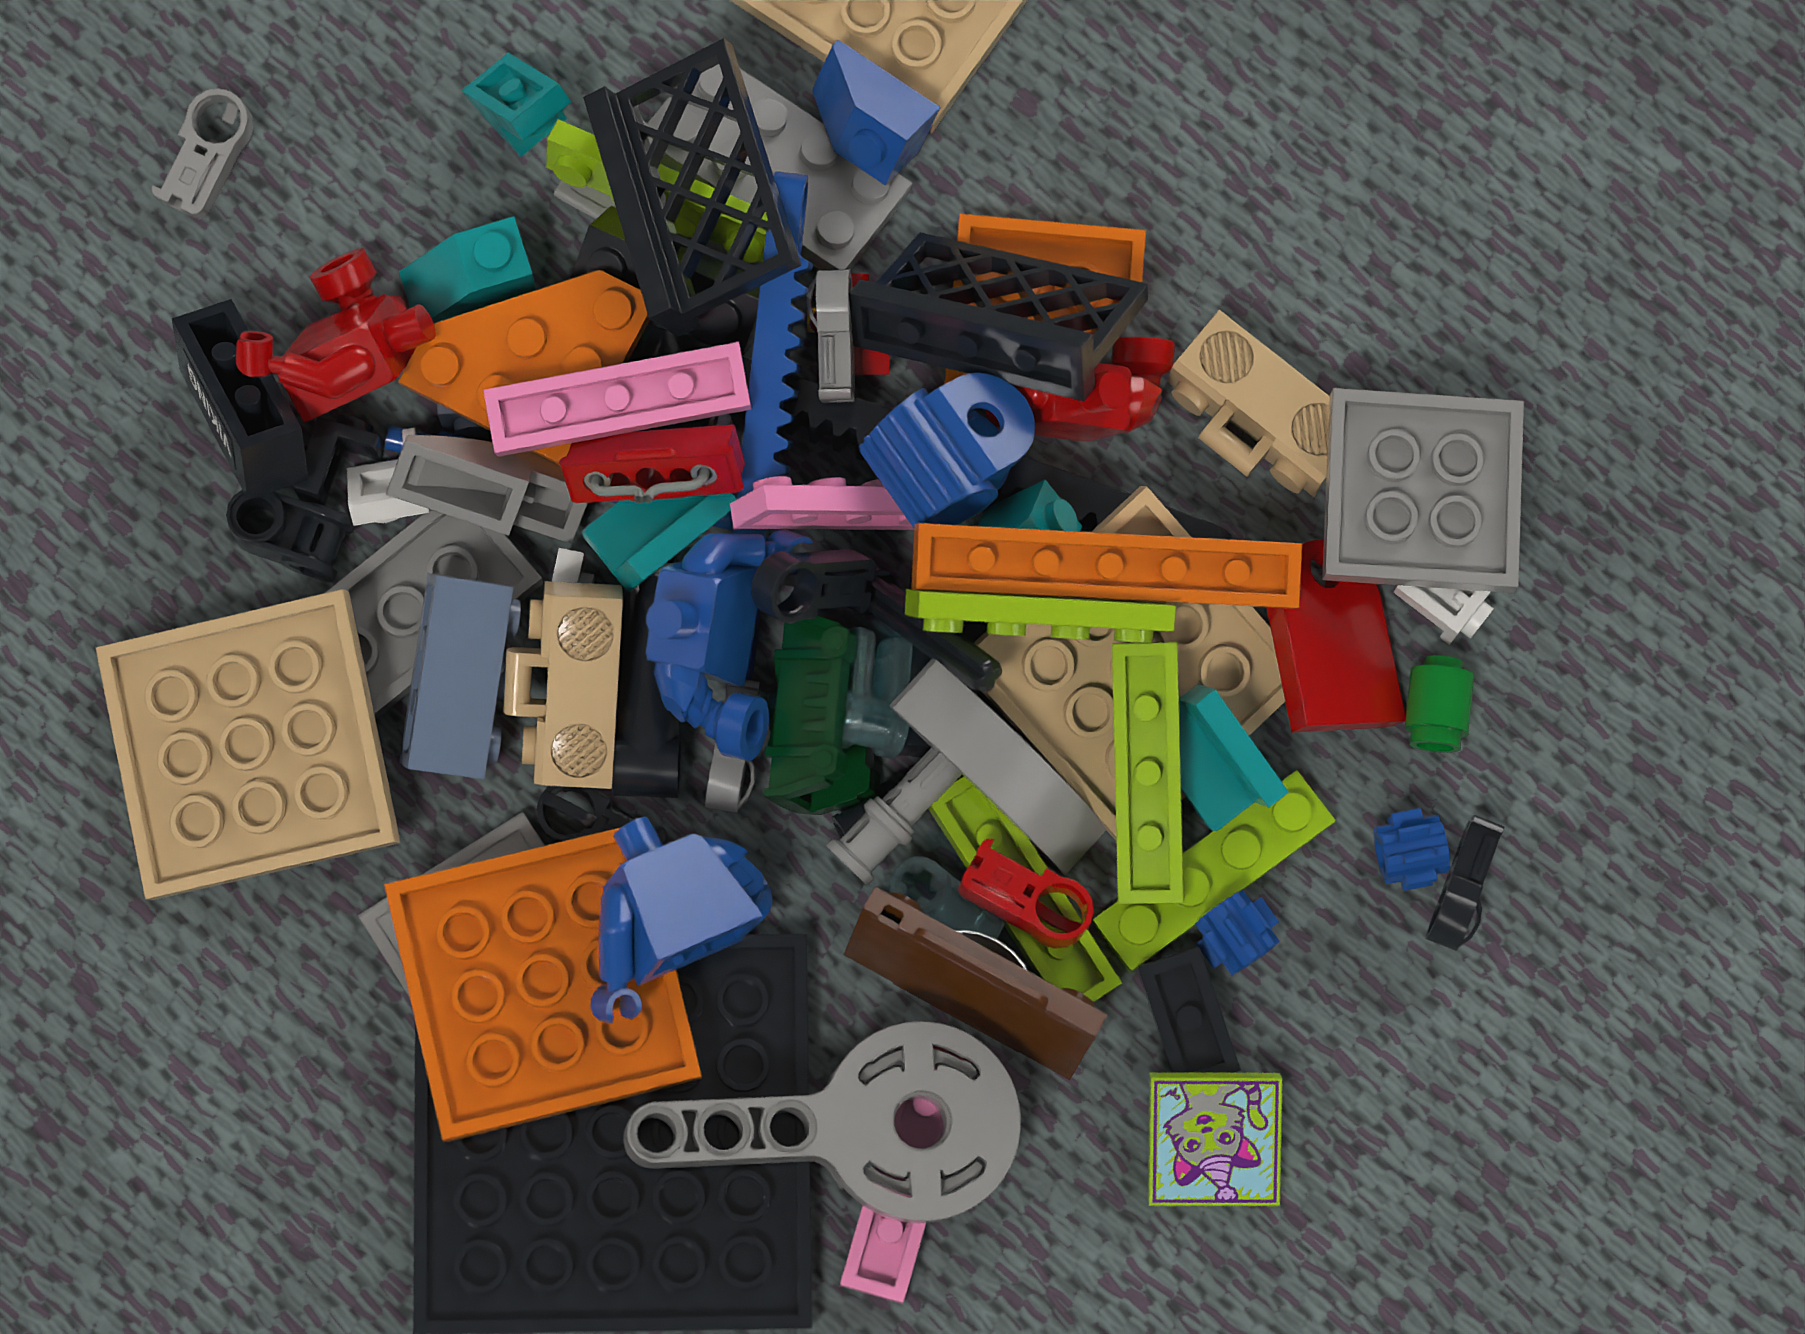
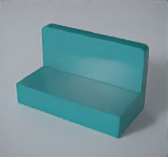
(644, 536)
(1220, 761)

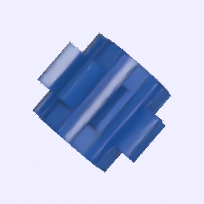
(1411, 849)
(1237, 932)

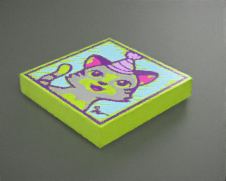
(1214, 1139)

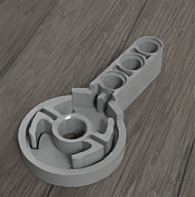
(856, 1125)

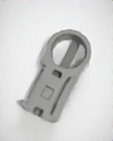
(204, 165)
(834, 335)
(728, 773)

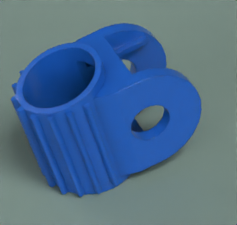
(944, 458)

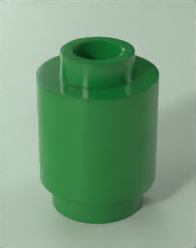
(1439, 704)

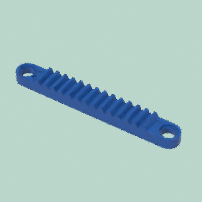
(772, 361)

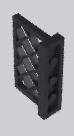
(650, 217)
(994, 338)

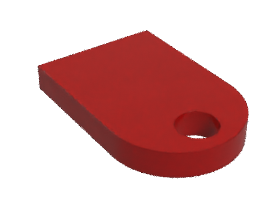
(1335, 655)

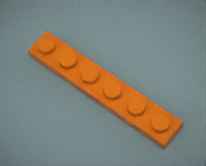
(1106, 566)

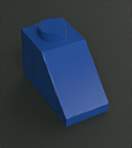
(871, 113)

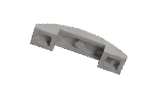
(999, 765)

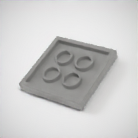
(1423, 490)

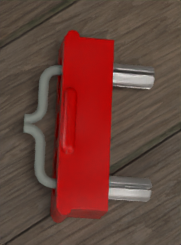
(656, 464)

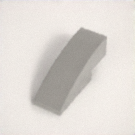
(478, 487)

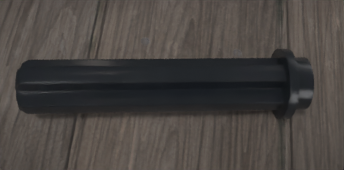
(952, 650)

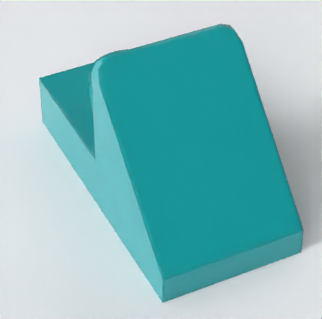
(518, 102)

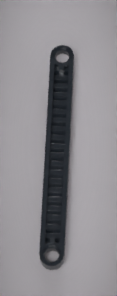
(855, 420)

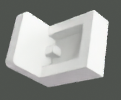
(368, 493)

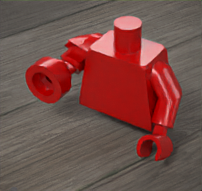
(346, 351)
(1122, 399)

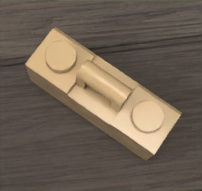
(1263, 396)
(578, 718)

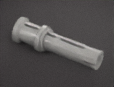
(891, 818)

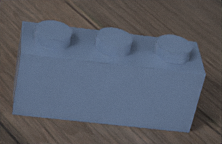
(458, 676)

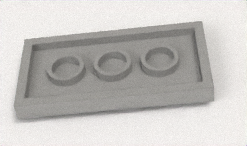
(843, 201)
(391, 589)

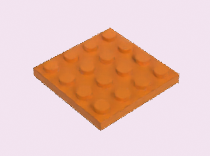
(505, 984)

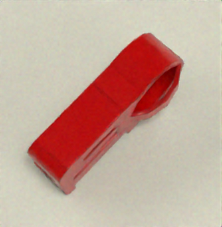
(1013, 895)

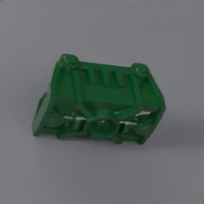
(807, 723)

